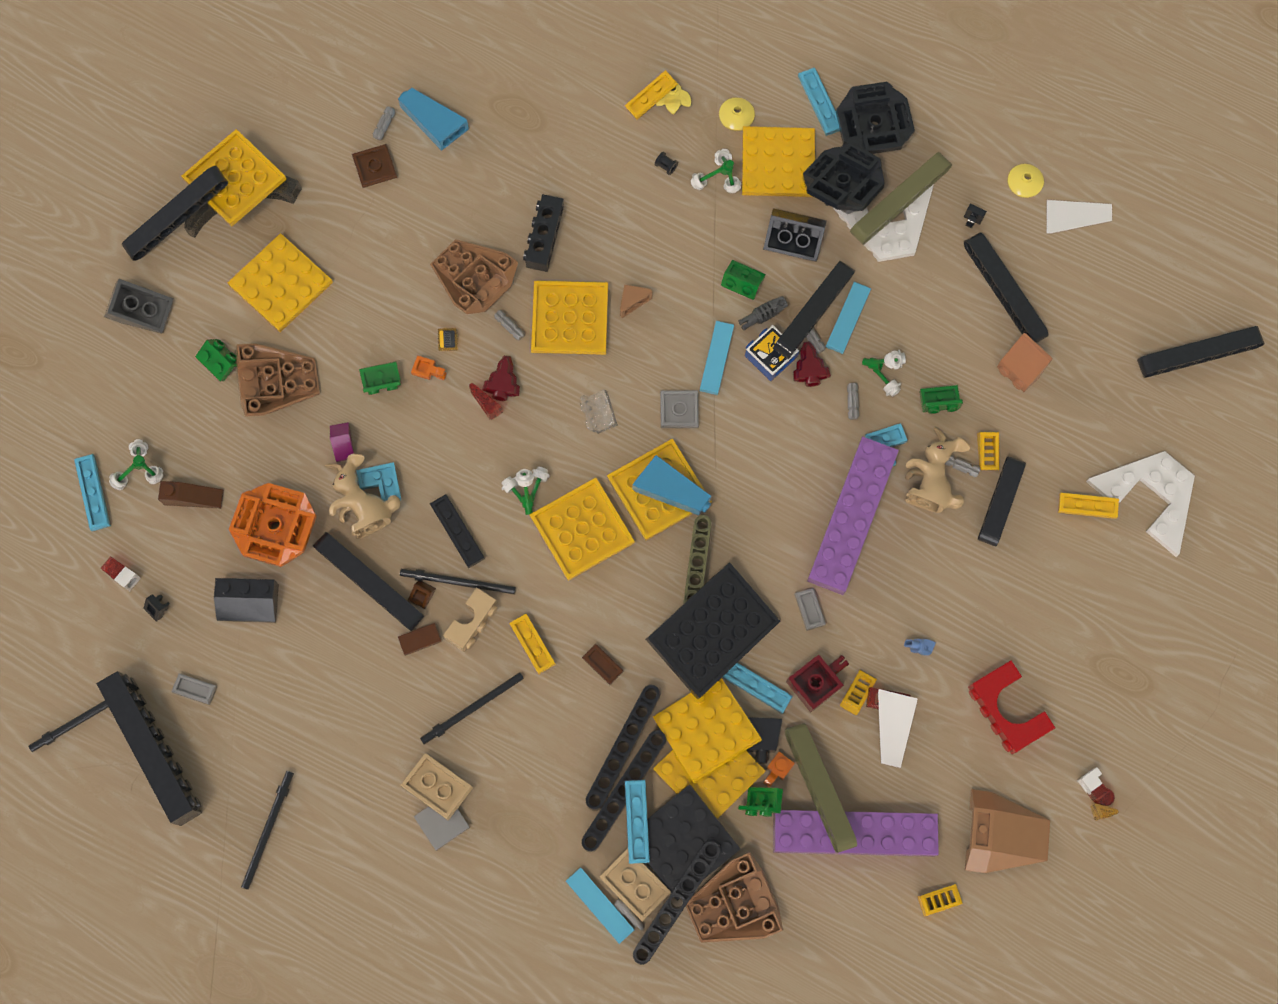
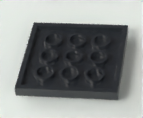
(678, 834)

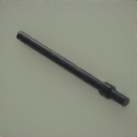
(421, 575)
(438, 730)
(49, 737)
(281, 791)

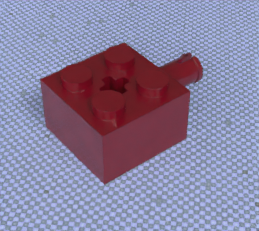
(818, 671)

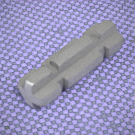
(383, 123)
(509, 325)
(815, 340)
(853, 403)
(963, 466)

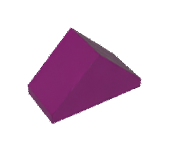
(341, 441)

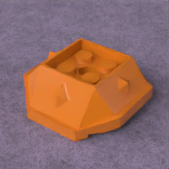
(258, 512)

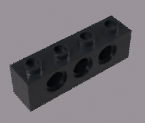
(541, 259)

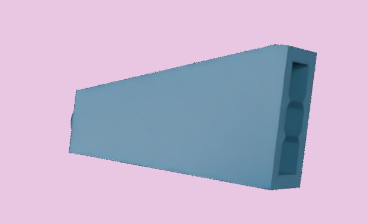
(433, 118)
(671, 487)

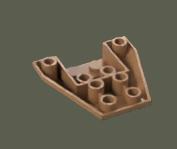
(474, 275)
(273, 378)
(1004, 834)
(735, 904)

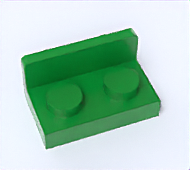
(742, 279)

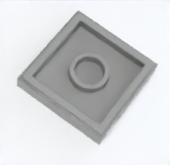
(679, 409)
(438, 829)

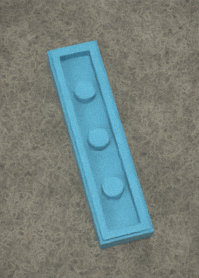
(819, 100)
(848, 317)
(716, 358)
(92, 492)
(758, 687)
(637, 821)
(600, 905)

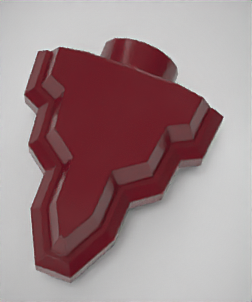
(810, 367)
(502, 382)

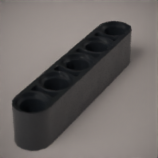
(1001, 501)

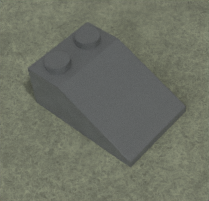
(138, 307)

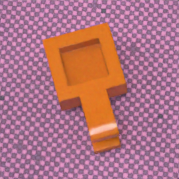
(426, 367)
(779, 768)

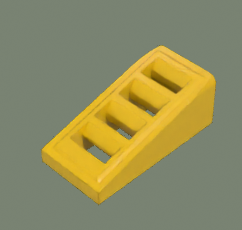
(995, 443)
(852, 703)
(924, 904)

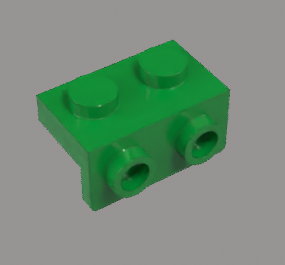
(217, 358)
(380, 377)
(940, 398)
(763, 801)

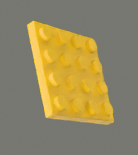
(776, 160)
(248, 175)
(280, 282)
(569, 317)
(648, 513)
(582, 529)
(707, 730)
(717, 788)

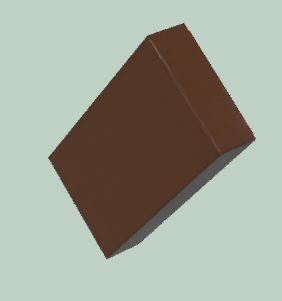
(419, 639)
(602, 664)

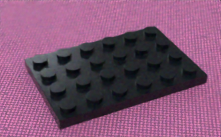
(713, 630)

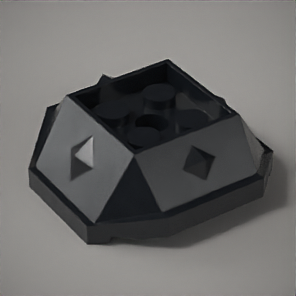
(875, 104)
(845, 178)

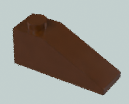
(189, 495)

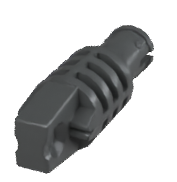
(764, 312)

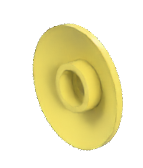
(734, 120)
(1022, 186)

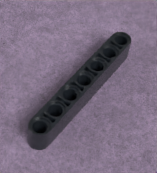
(175, 213)
(1005, 287)
(813, 310)
(1200, 351)
(368, 581)
(624, 737)
(615, 797)
(673, 911)

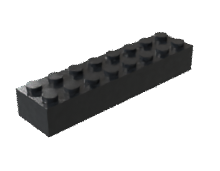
(149, 748)

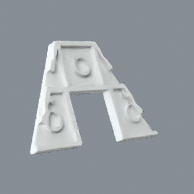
(899, 237)
(1167, 480)

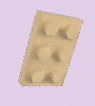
(436, 786)
(635, 886)

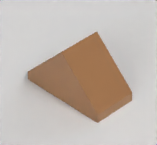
(633, 298)

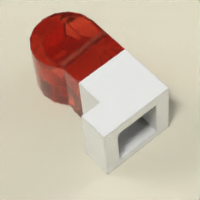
(120, 573)
(1095, 788)

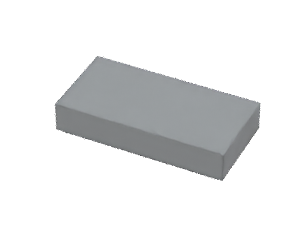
(810, 609)
(194, 689)

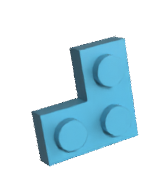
(889, 436)
(380, 476)

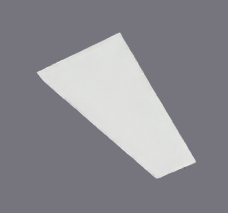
(1072, 215)
(895, 721)

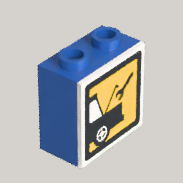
(763, 356)

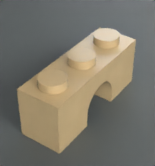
(463, 634)

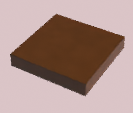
(374, 165)

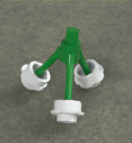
(722, 158)
(892, 360)
(138, 450)
(525, 478)

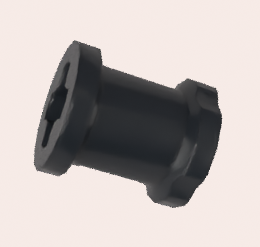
(666, 163)

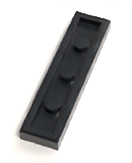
(457, 531)

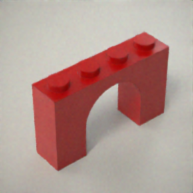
(1013, 735)

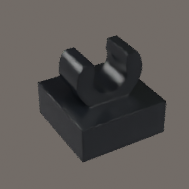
(974, 215)
(154, 606)

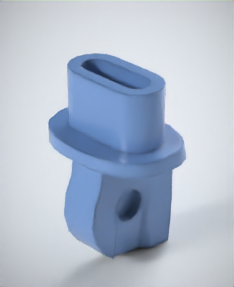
(920, 646)

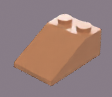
(1024, 363)

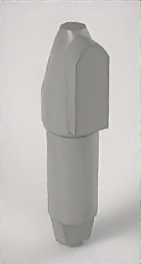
(624, 910)

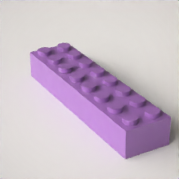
(852, 516)
(875, 833)

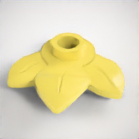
(675, 99)

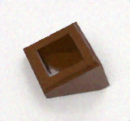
(421, 594)

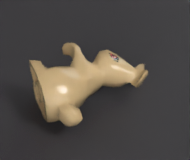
(935, 490)
(368, 508)

